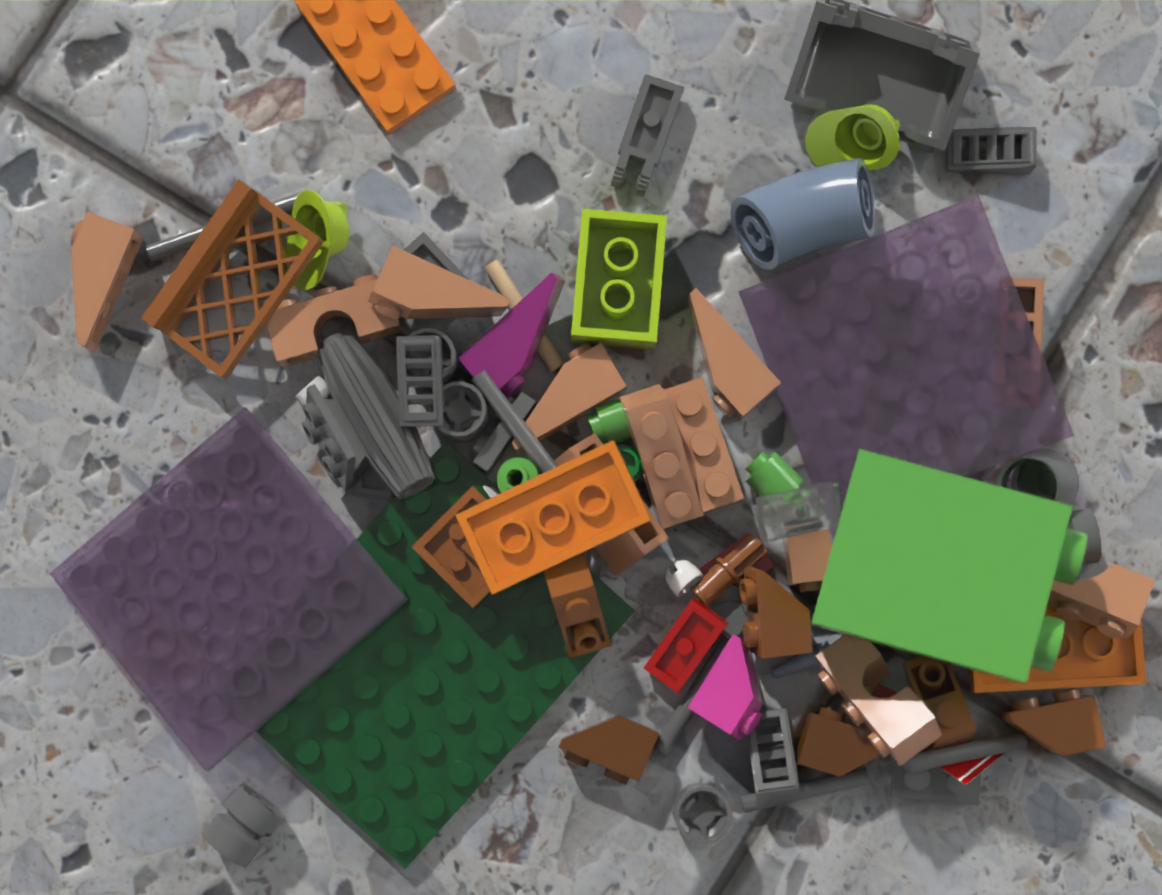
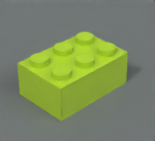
(618, 279)

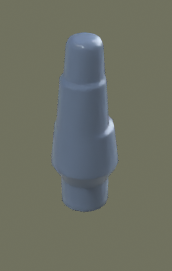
(799, 662)

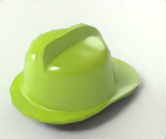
(854, 133)
(328, 222)

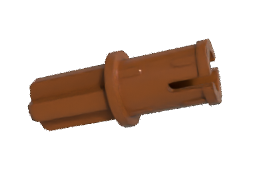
(728, 570)

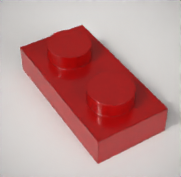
(686, 645)

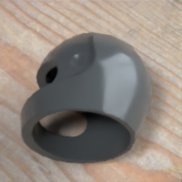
(1043, 475)

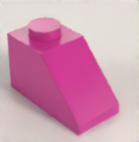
(730, 692)

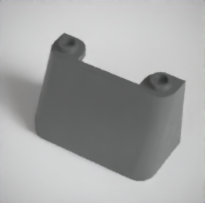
(886, 61)

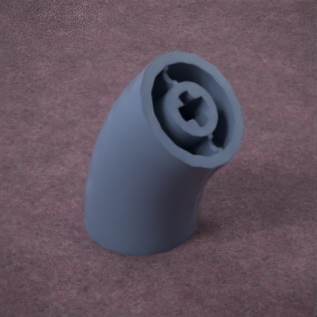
(805, 213)

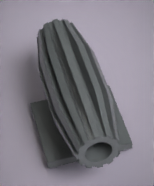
(363, 421)

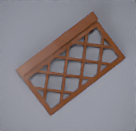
(201, 267)

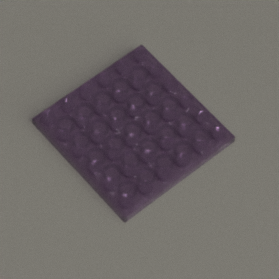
(908, 352)
(227, 588)

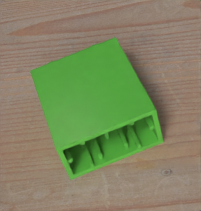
(949, 568)

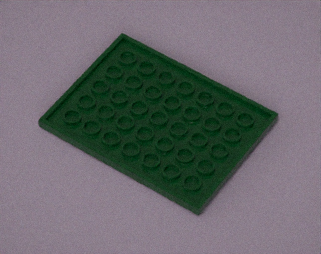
(436, 688)

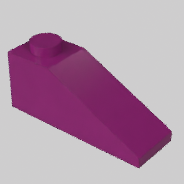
(513, 342)

